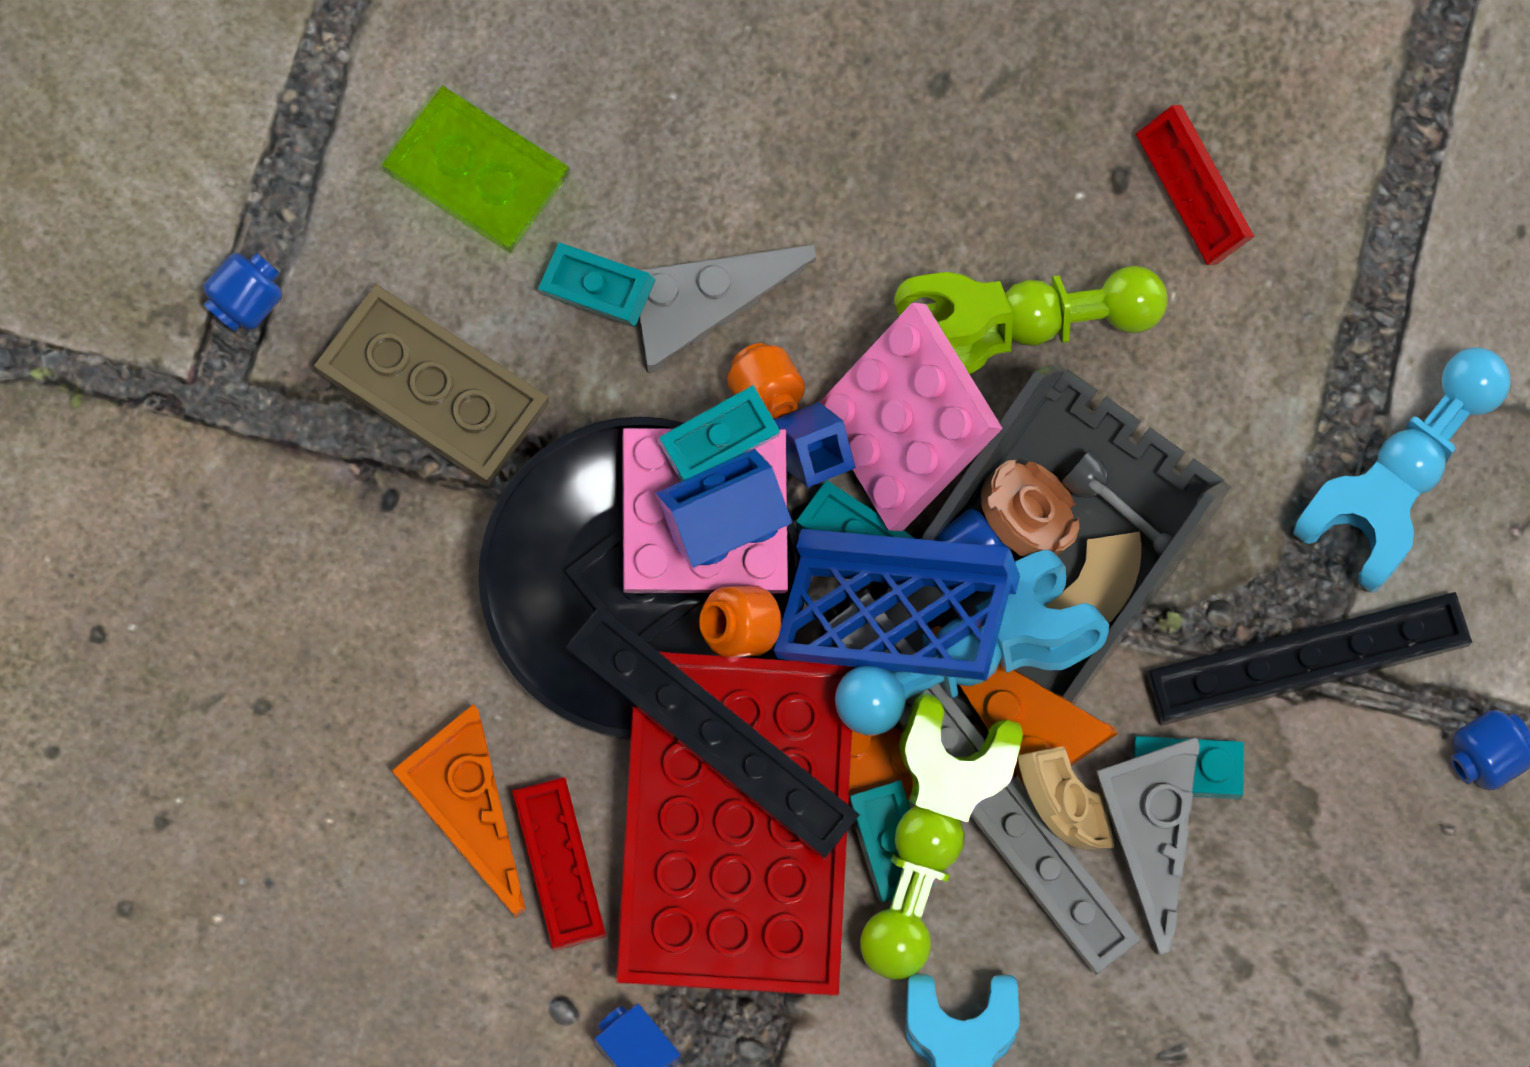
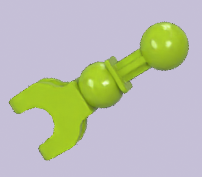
(985, 319)
(931, 833)

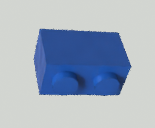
(724, 509)

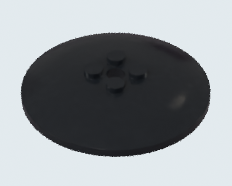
(559, 556)

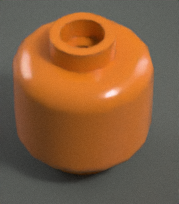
(771, 374)
(740, 621)

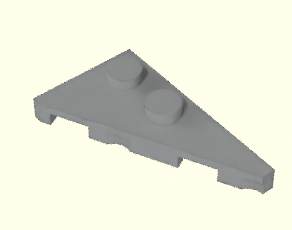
(710, 293)
(1150, 814)

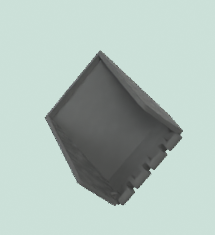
(1056, 429)

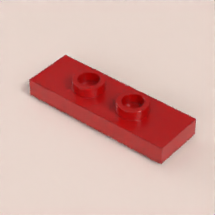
(1194, 185)
(559, 864)

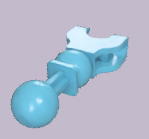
(1407, 466)
(1030, 635)
(956, 1042)

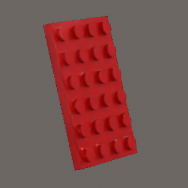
(710, 878)

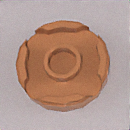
(1029, 508)

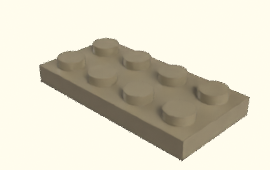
(431, 384)

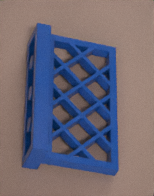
(912, 565)

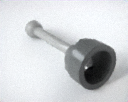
(1090, 478)

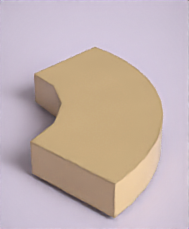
(1106, 577)
(1064, 802)

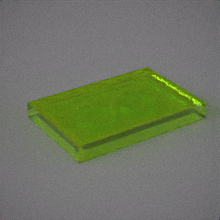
(476, 169)

